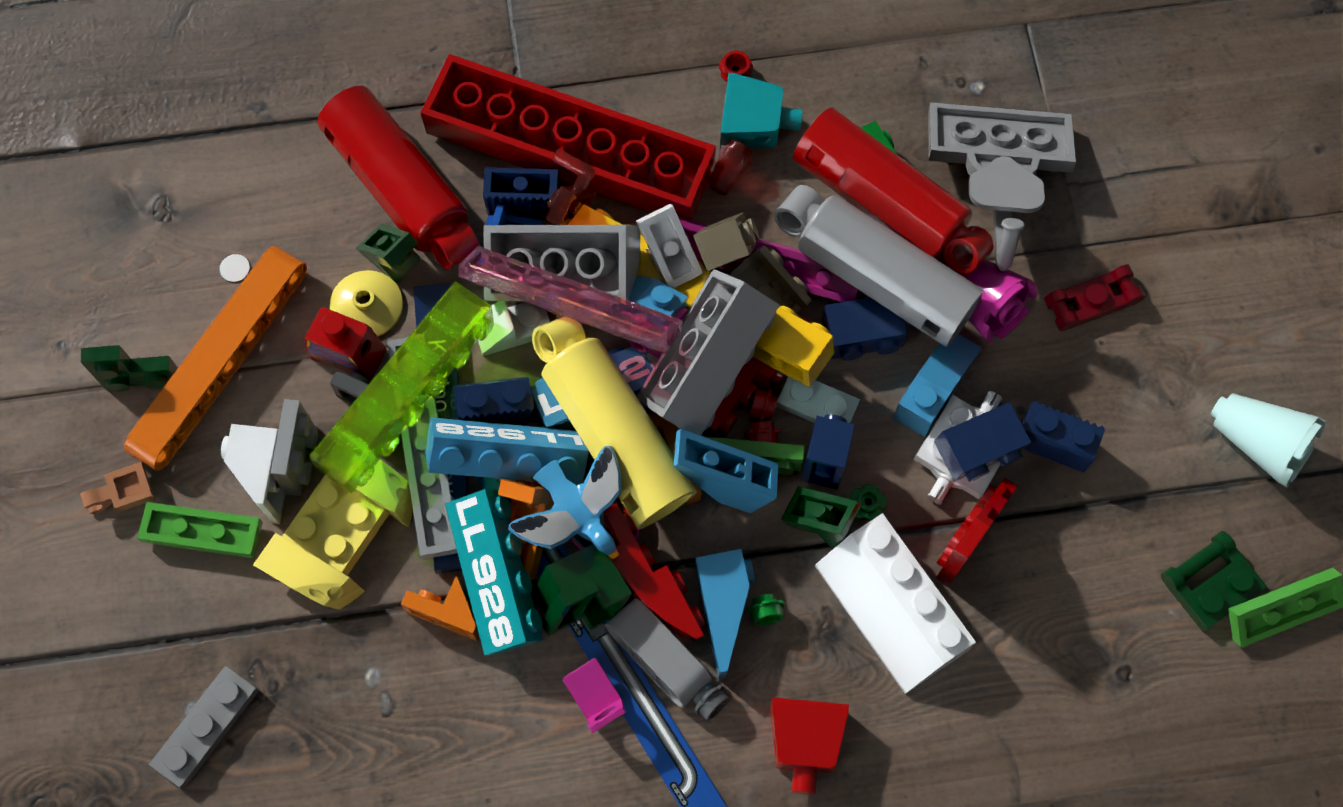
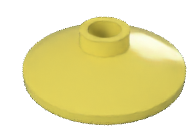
(380, 311)

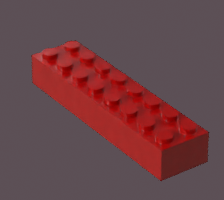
(531, 122)

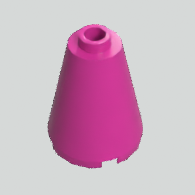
(1003, 300)

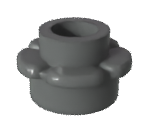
(710, 701)

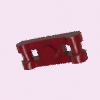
(1094, 298)

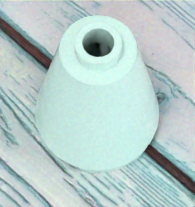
(1269, 434)

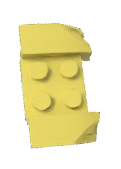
(333, 534)

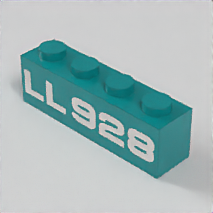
(494, 572)

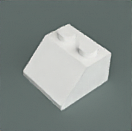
(249, 456)

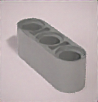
(658, 652)

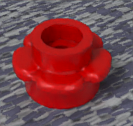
(735, 59)
(763, 405)
(763, 432)

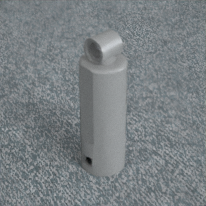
(879, 263)

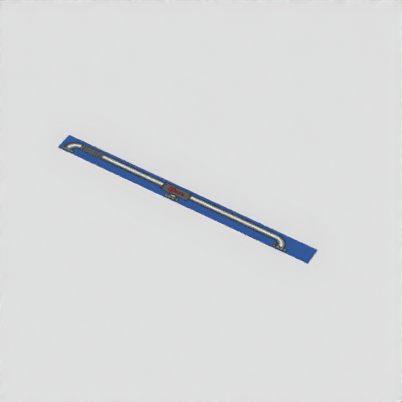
(643, 707)

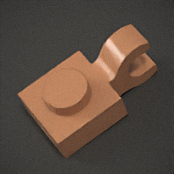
(124, 489)

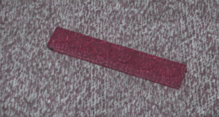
(571, 299)

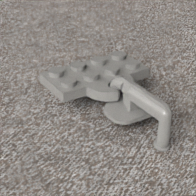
(1002, 158)

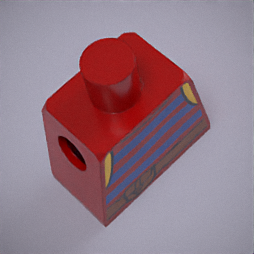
(339, 342)

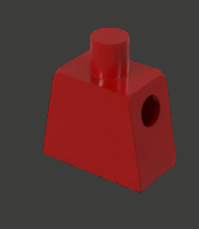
(807, 739)

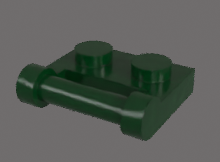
(1220, 592)

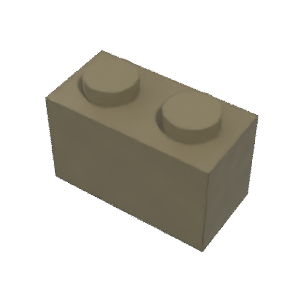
(726, 240)

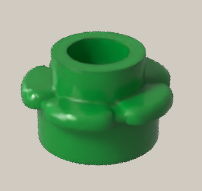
(878, 500)
(766, 610)

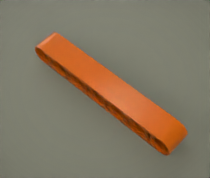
(215, 358)

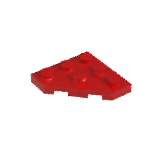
(973, 530)

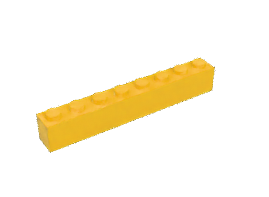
(787, 346)

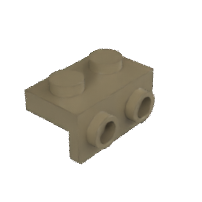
(766, 273)

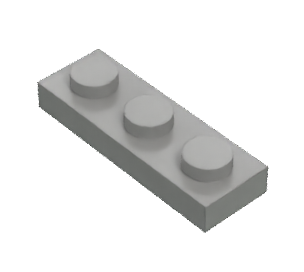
(204, 727)

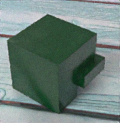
(580, 587)

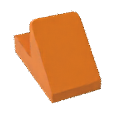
(452, 615)

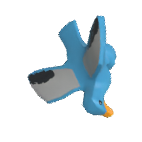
(575, 507)

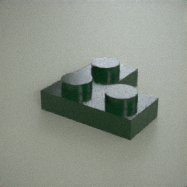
(118, 371)

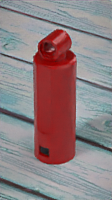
(398, 175)
(891, 191)

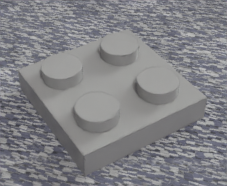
(292, 448)

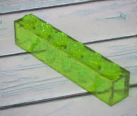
(403, 388)

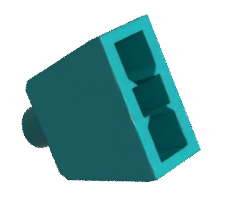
(755, 113)

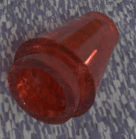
(730, 165)

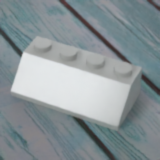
(894, 603)

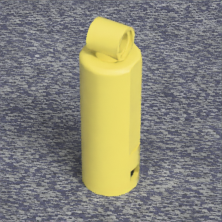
(611, 415)

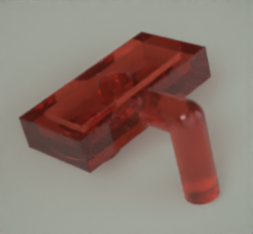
(569, 199)

